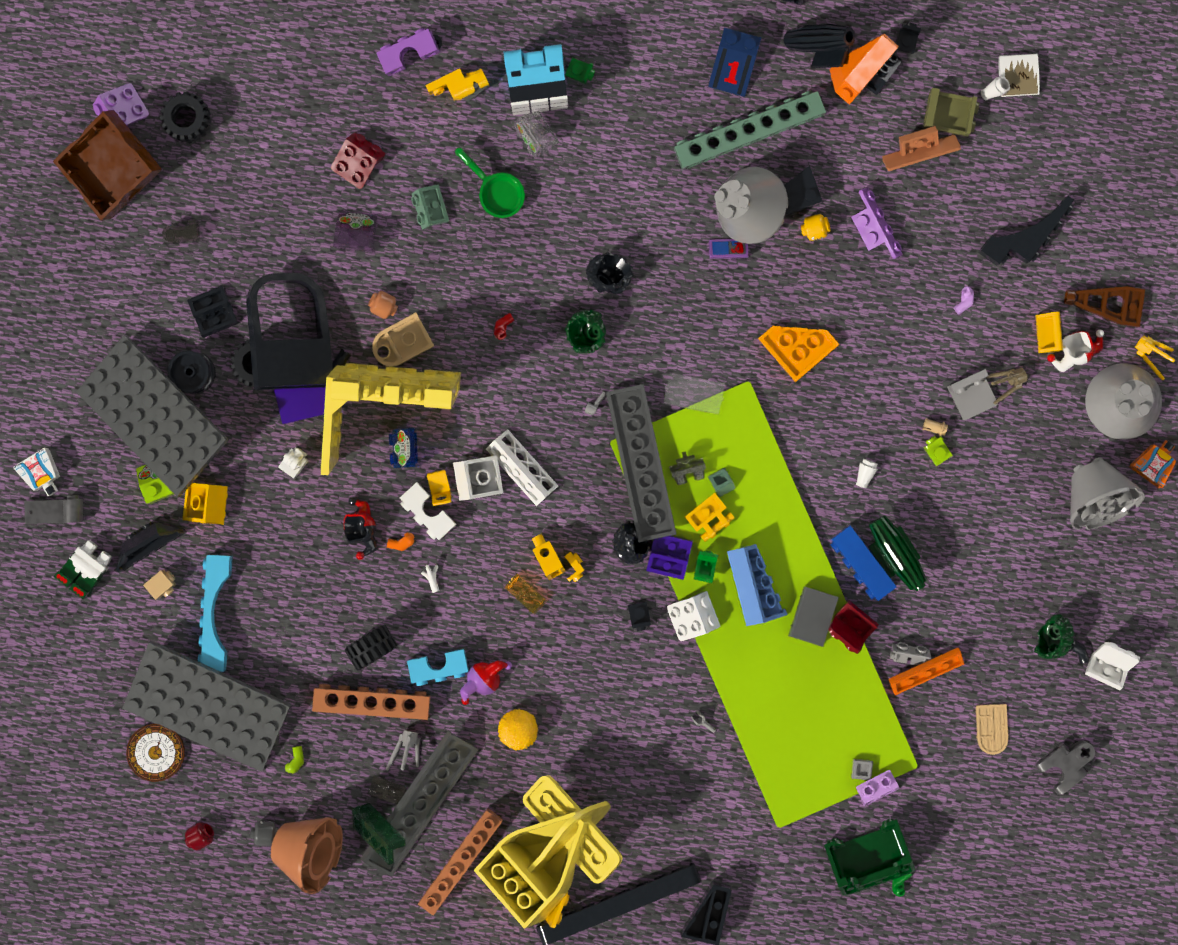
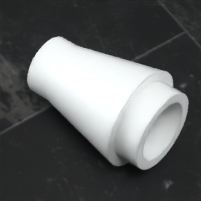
(996, 88)
(866, 472)

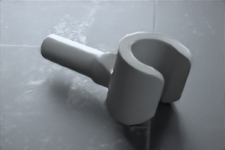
(590, 408)
(701, 721)

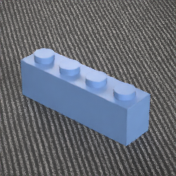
(754, 586)

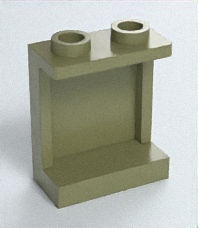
(950, 112)

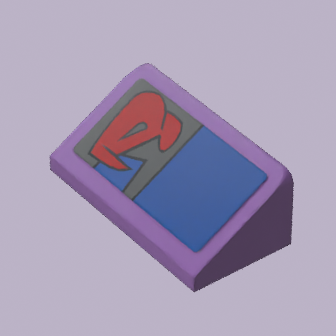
(727, 249)

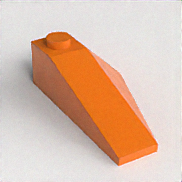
(861, 67)

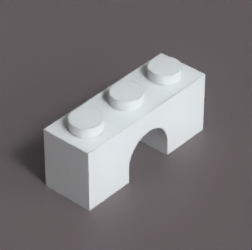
(414, 500)

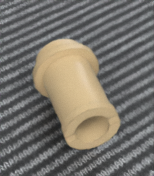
(935, 427)

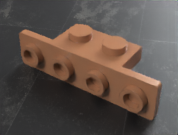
(920, 147)

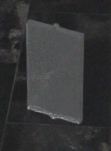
(694, 393)

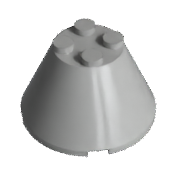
(751, 205)
(1123, 401)
(1101, 495)

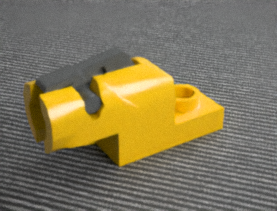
(460, 86)

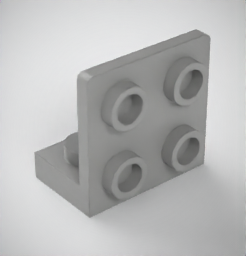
(972, 395)

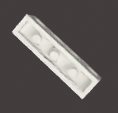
(519, 469)

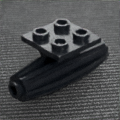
(827, 40)

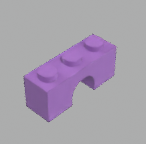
(392, 56)

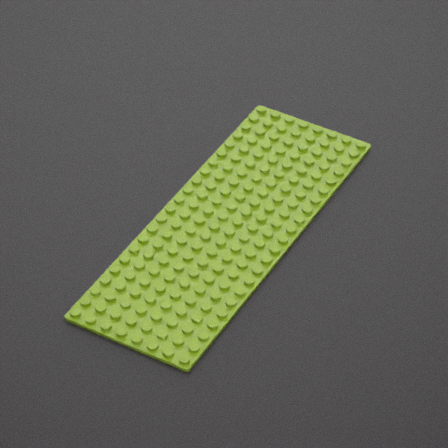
(791, 702)

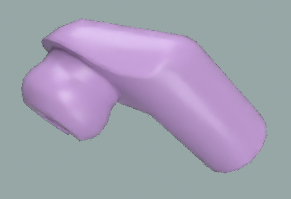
(967, 299)

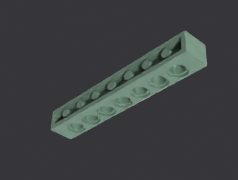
(814, 110)

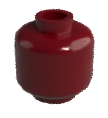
(199, 836)

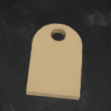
(404, 341)

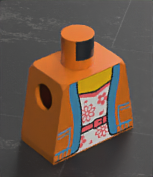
(1155, 464)

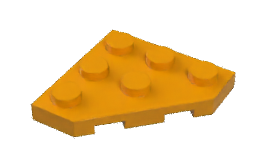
(798, 348)

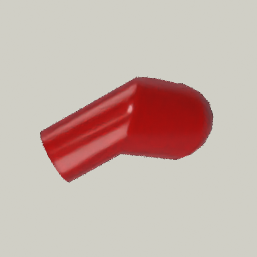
(501, 325)

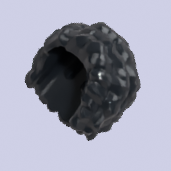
(609, 273)
(627, 545)

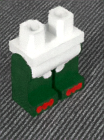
(86, 563)

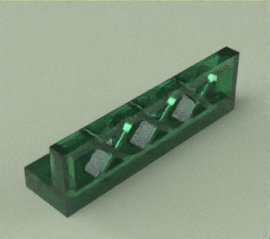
(377, 831)

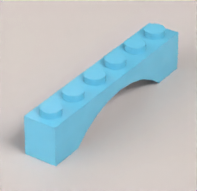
(218, 570)

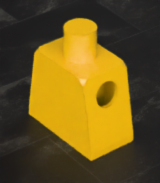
(551, 564)

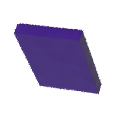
(300, 403)

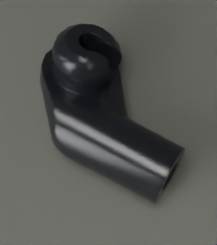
(1080, 649)

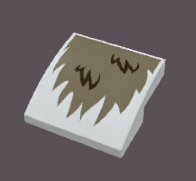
(1021, 73)

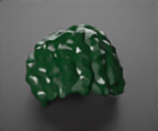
(586, 331)
(1055, 638)

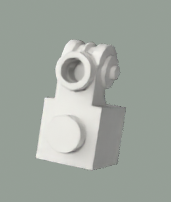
(293, 462)

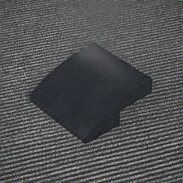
(212, 311)

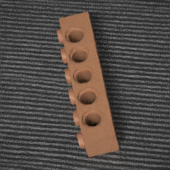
(322, 704)
(460, 861)

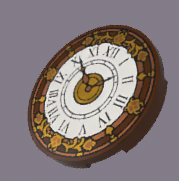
(155, 752)

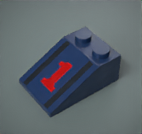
(734, 62)

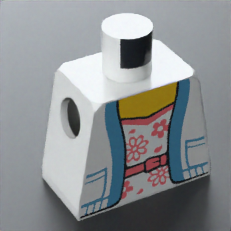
(39, 471)

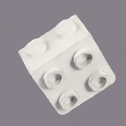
(693, 616)
(1111, 664)

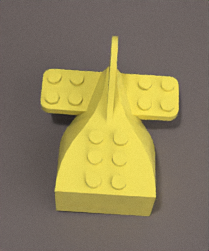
(537, 863)

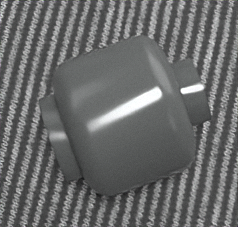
(263, 833)

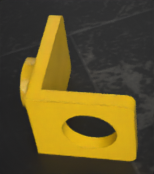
(439, 487)

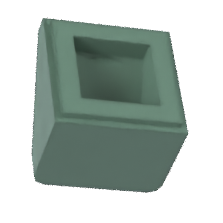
(721, 482)

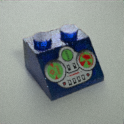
(404, 448)

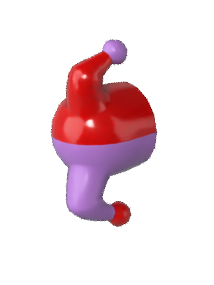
(483, 679)

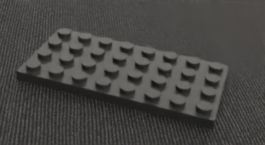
(152, 416)
(206, 706)

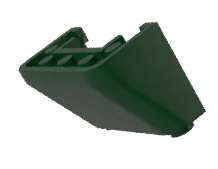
(870, 858)

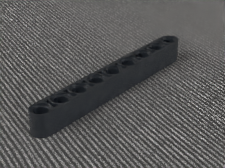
(620, 904)

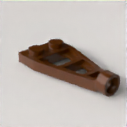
(1131, 304)

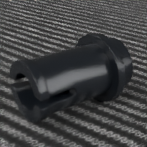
(341, 358)

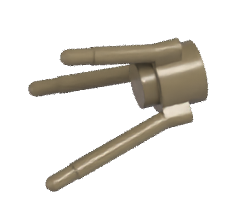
(1014, 377)

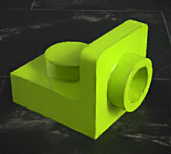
(937, 450)

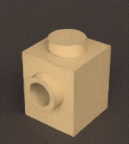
(160, 584)

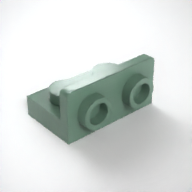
(429, 206)

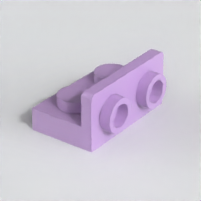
(877, 788)

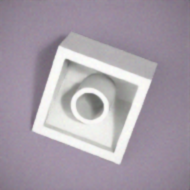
(478, 478)

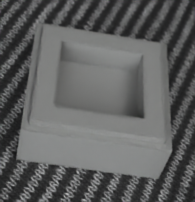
(862, 769)

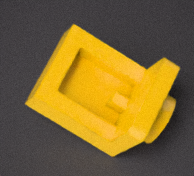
(575, 561)

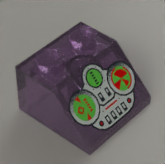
(355, 231)

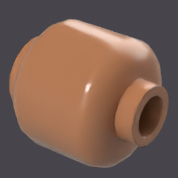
(382, 304)

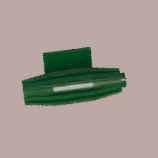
(896, 553)

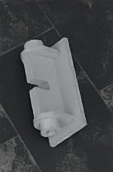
(902, 651)

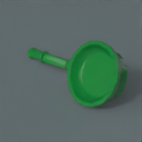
(500, 193)

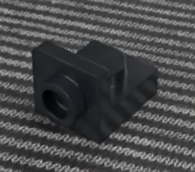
(908, 37)
(639, 616)

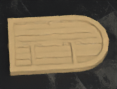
(992, 728)

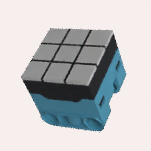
(536, 80)

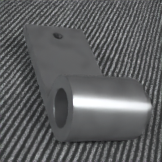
(54, 511)

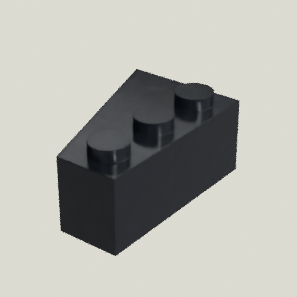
(802, 192)
(709, 915)

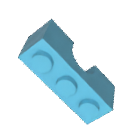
(421, 671)

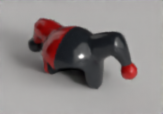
(360, 528)

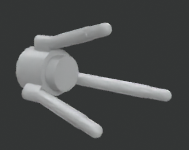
(409, 739)

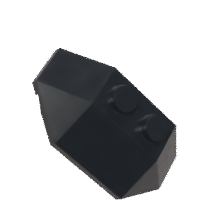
(145, 543)

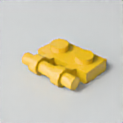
(705, 513)

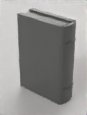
(813, 616)

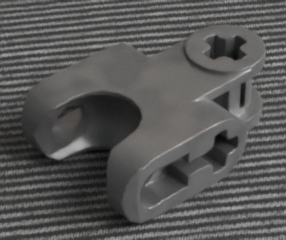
(1069, 761)

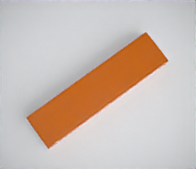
(926, 671)

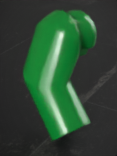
(898, 885)

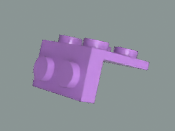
(124, 102)

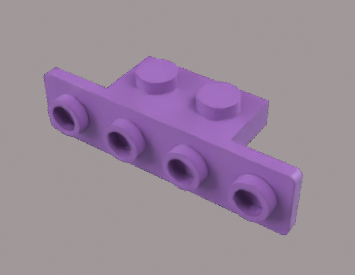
(874, 227)

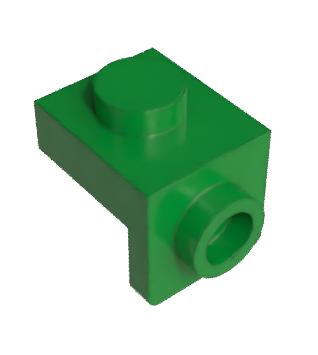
(705, 566)

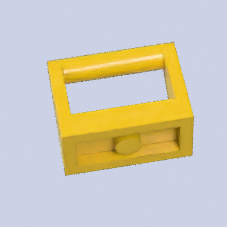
(1049, 332)

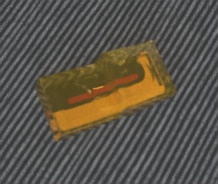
(525, 594)

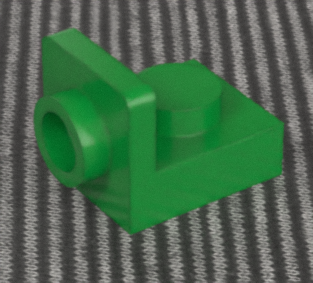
(580, 71)

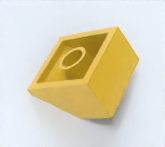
(205, 503)

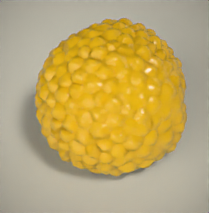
(518, 729)

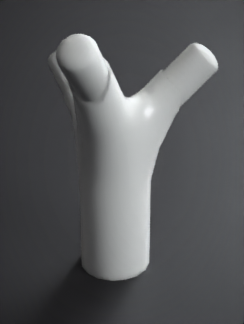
(431, 576)

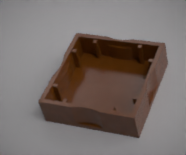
(107, 165)

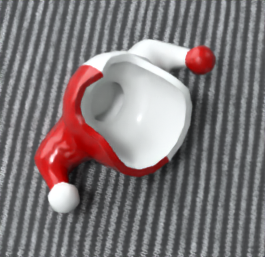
(1077, 350)

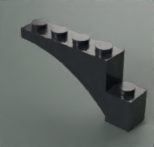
(1026, 242)

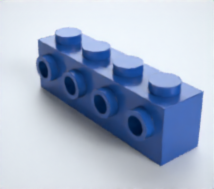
(863, 563)

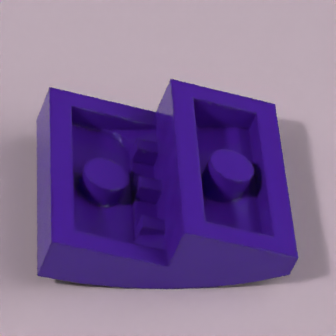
(669, 556)

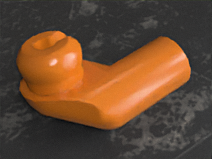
(403, 543)

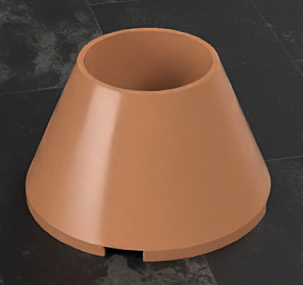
(308, 851)

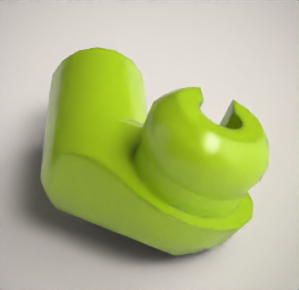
(296, 762)

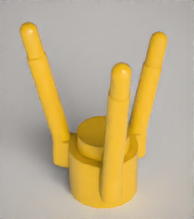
(1146, 345)

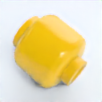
(815, 227)

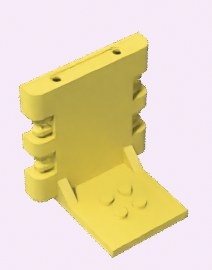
(386, 385)

